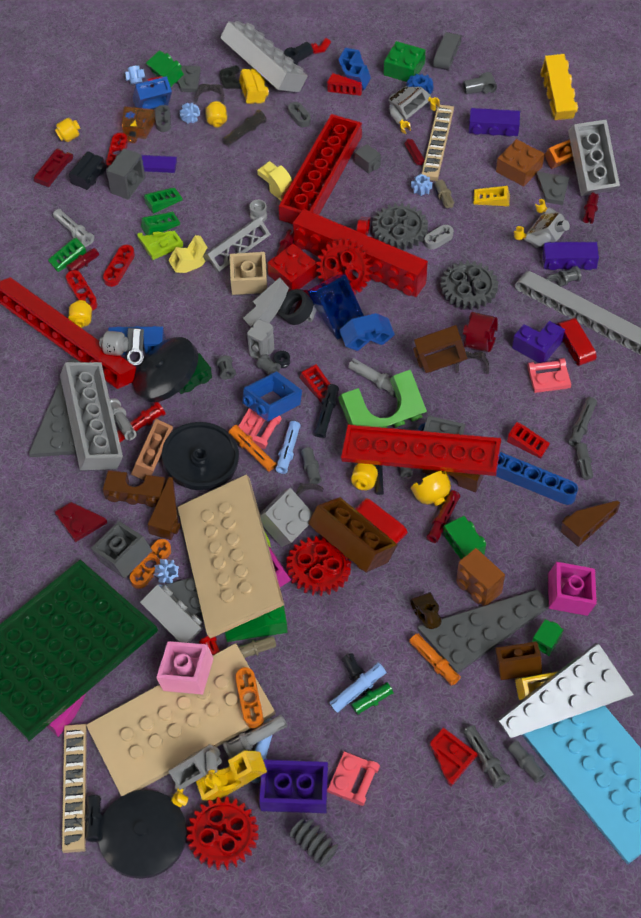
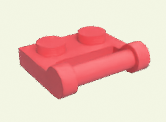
(550, 380)
(252, 424)
(346, 776)

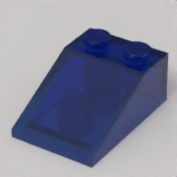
(335, 303)

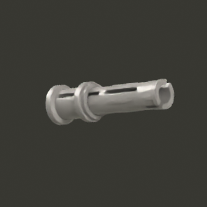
(77, 231)
(381, 380)
(120, 418)
(247, 740)

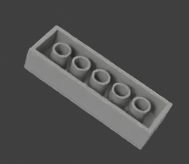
(264, 56)
(91, 416)

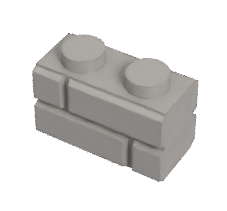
(260, 339)

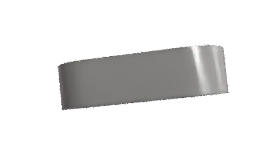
(438, 236)

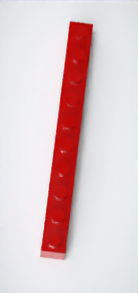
(64, 332)

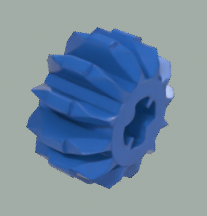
(421, 81)

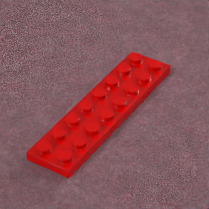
(421, 450)

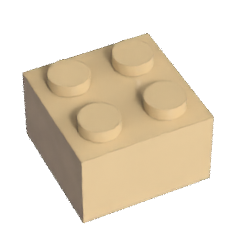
(248, 273)

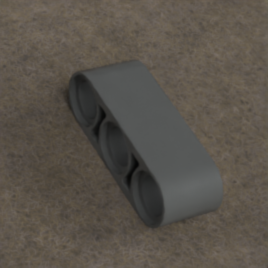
(447, 50)

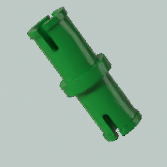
(372, 698)

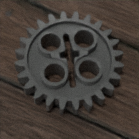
(400, 226)
(458, 286)

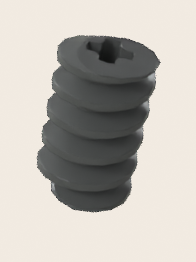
(313, 841)

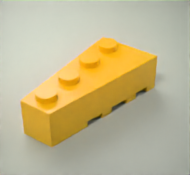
(559, 86)

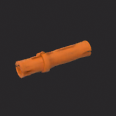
(237, 433)
(440, 665)

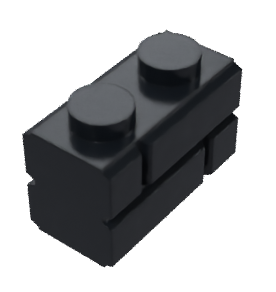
(87, 170)

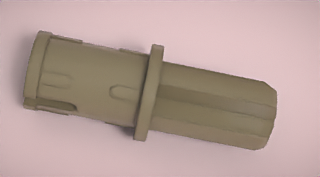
(444, 193)
(258, 646)

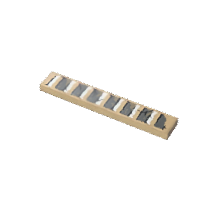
(438, 142)
(74, 788)

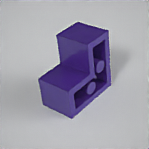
(538, 345)

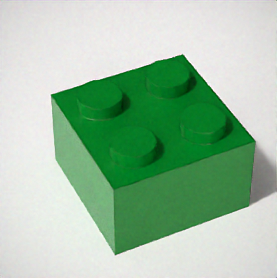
(404, 61)

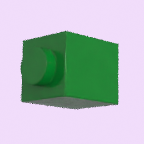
(548, 636)

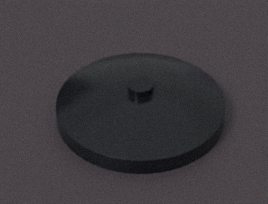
(166, 369)
(200, 455)
(142, 834)

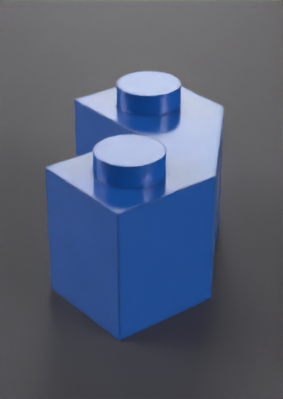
(353, 66)
(366, 328)

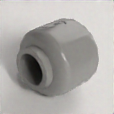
(114, 343)

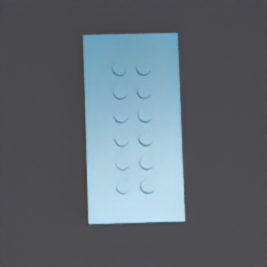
(600, 771)

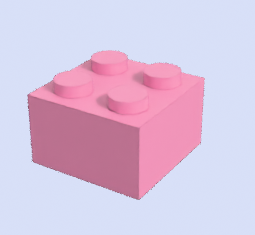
(185, 667)

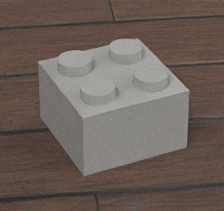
(286, 517)

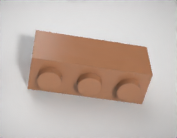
(151, 450)

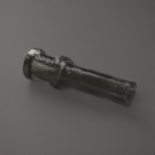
(249, 125)

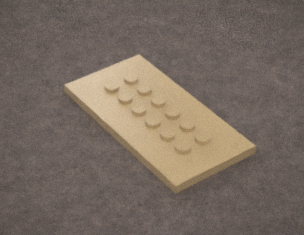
(229, 556)
(166, 727)

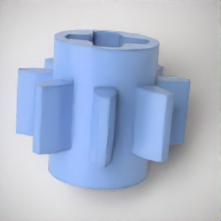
(134, 75)
(189, 113)
(421, 184)
(166, 571)

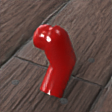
(321, 48)

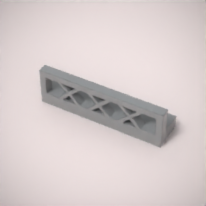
(231, 241)

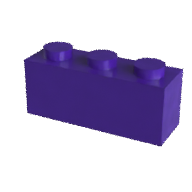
(494, 122)
(569, 254)

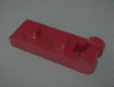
(53, 167)

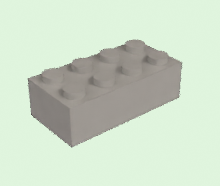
(593, 157)

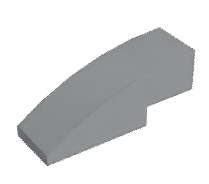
(268, 303)

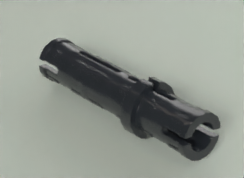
(328, 404)

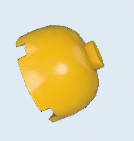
(432, 488)

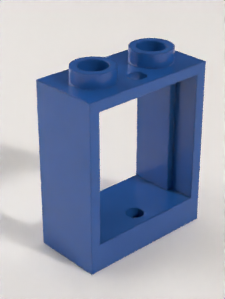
(149, 97)
(275, 382)

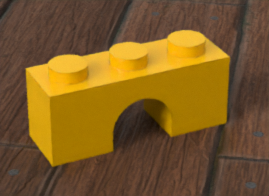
(242, 770)

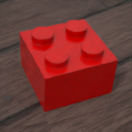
(293, 267)

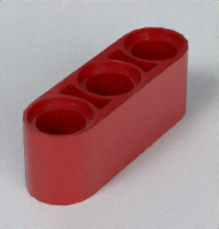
(577, 342)
(382, 520)

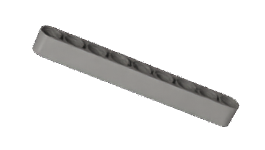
(581, 309)

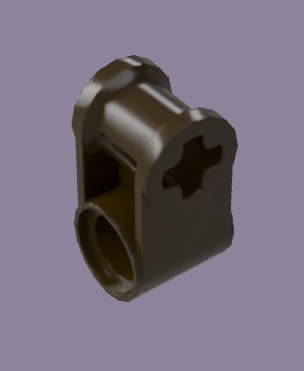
(427, 610)

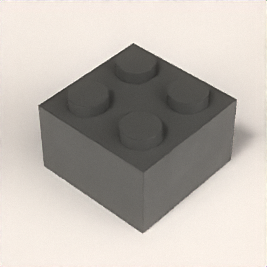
(125, 173)
(121, 549)

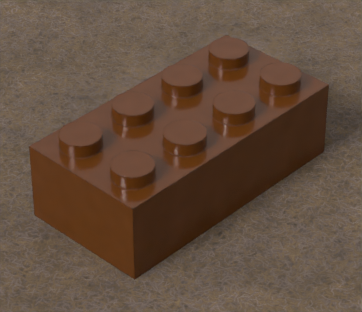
(352, 534)

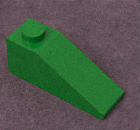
(264, 625)

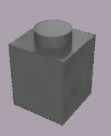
(368, 158)

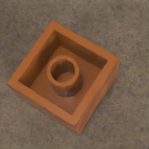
(520, 162)
(480, 577)

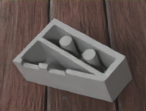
(172, 613)

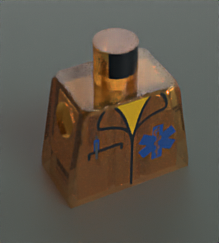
(137, 122)

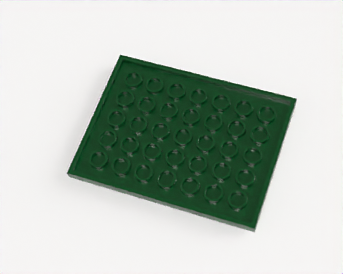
(64, 646)

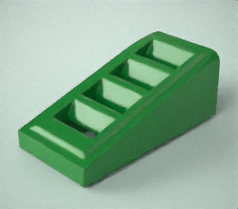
(154, 203)
(149, 223)
(70, 247)

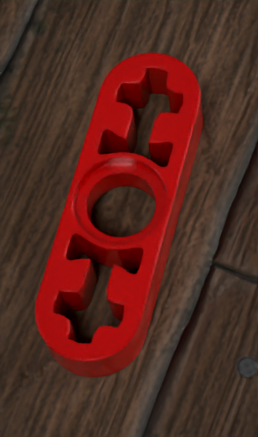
(116, 147)
(364, 225)
(118, 259)
(82, 284)

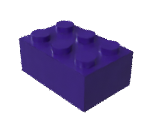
(294, 786)

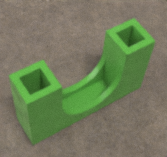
(408, 404)

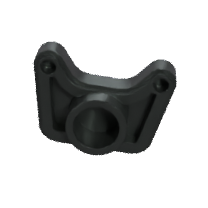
(229, 79)

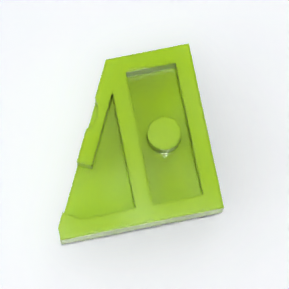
(160, 243)

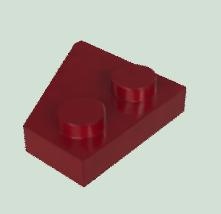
(79, 521)

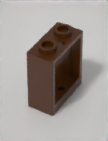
(437, 341)

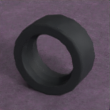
(302, 313)

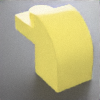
(277, 177)
(189, 258)

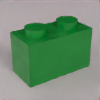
(163, 65)
(463, 537)

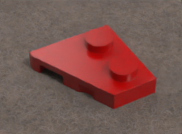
(451, 755)

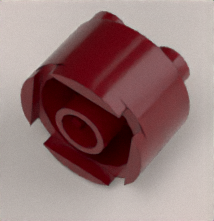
(480, 332)

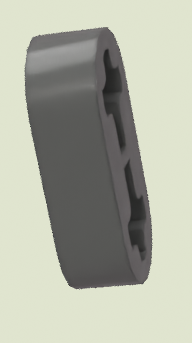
(296, 116)
(163, 118)

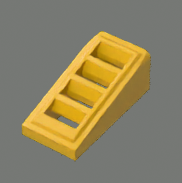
(501, 192)

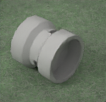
(258, 209)

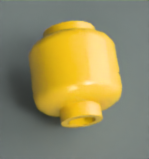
(216, 114)
(67, 129)
(80, 313)
(364, 476)

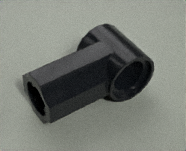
(299, 53)

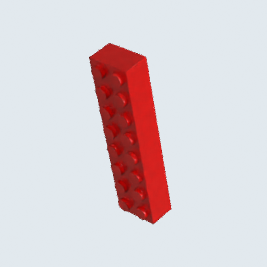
(321, 168)
(390, 265)

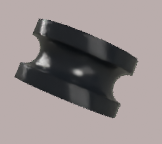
(282, 354)

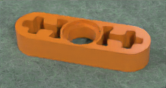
(137, 572)
(241, 685)

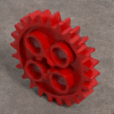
(359, 263)
(318, 566)
(214, 851)

